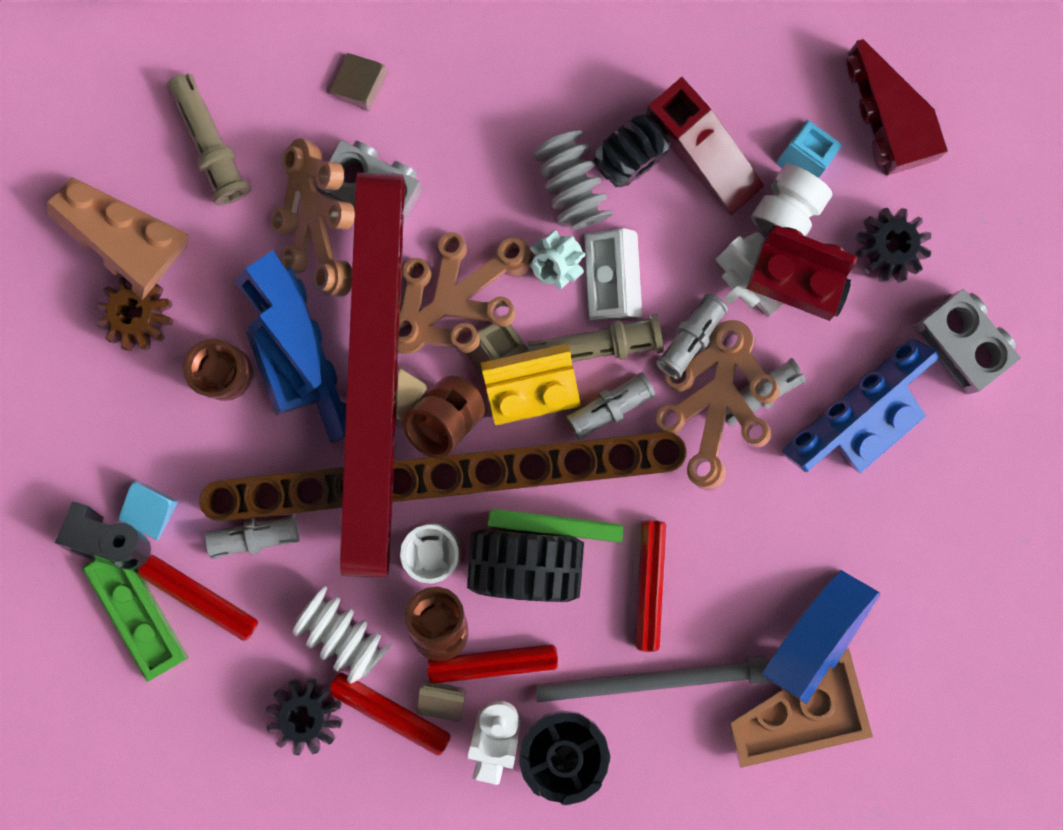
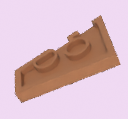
(121, 234)
(790, 727)

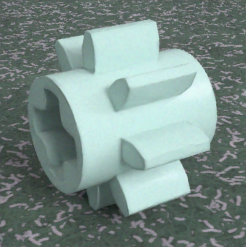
(557, 259)

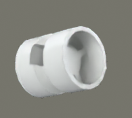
(794, 200)
(431, 553)

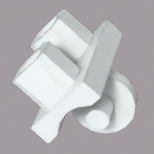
(738, 263)
(494, 741)

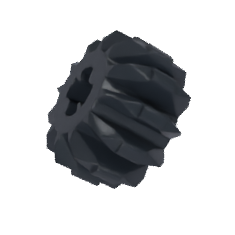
(631, 150)
(905, 257)
(291, 724)

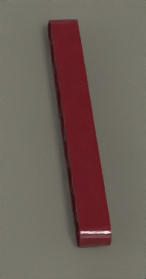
(372, 375)

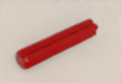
(650, 585)
(198, 598)
(493, 664)
(390, 714)

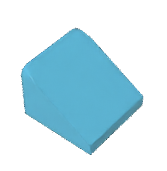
(810, 150)
(147, 509)

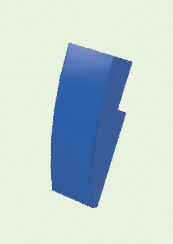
(282, 322)
(821, 636)

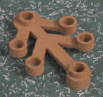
(303, 165)
(452, 299)
(720, 396)

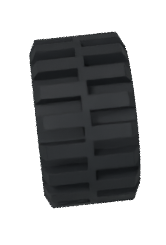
(525, 565)

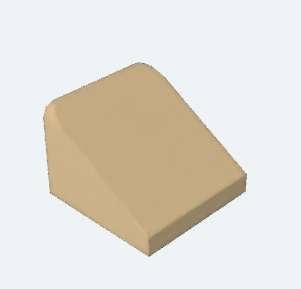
(409, 393)

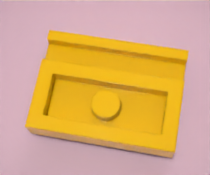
(531, 384)

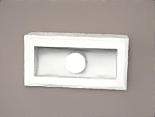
(613, 275)

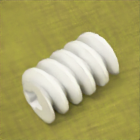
(339, 636)

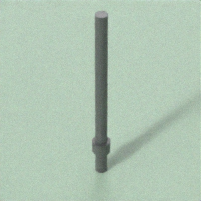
(748, 670)

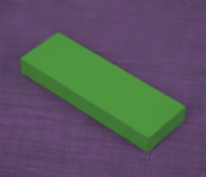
(555, 525)
(136, 618)

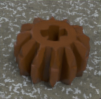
(134, 329)

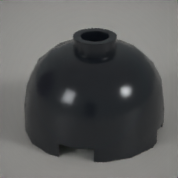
(550, 771)

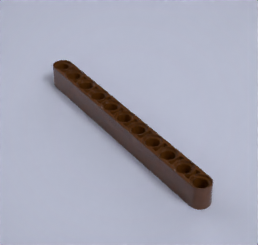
(421, 470)

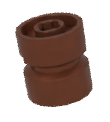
(217, 370)
(444, 416)
(437, 623)

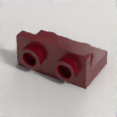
(801, 271)

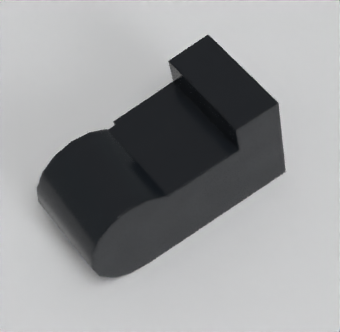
(109, 544)

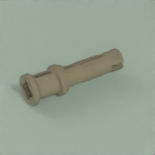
(214, 156)
(617, 340)

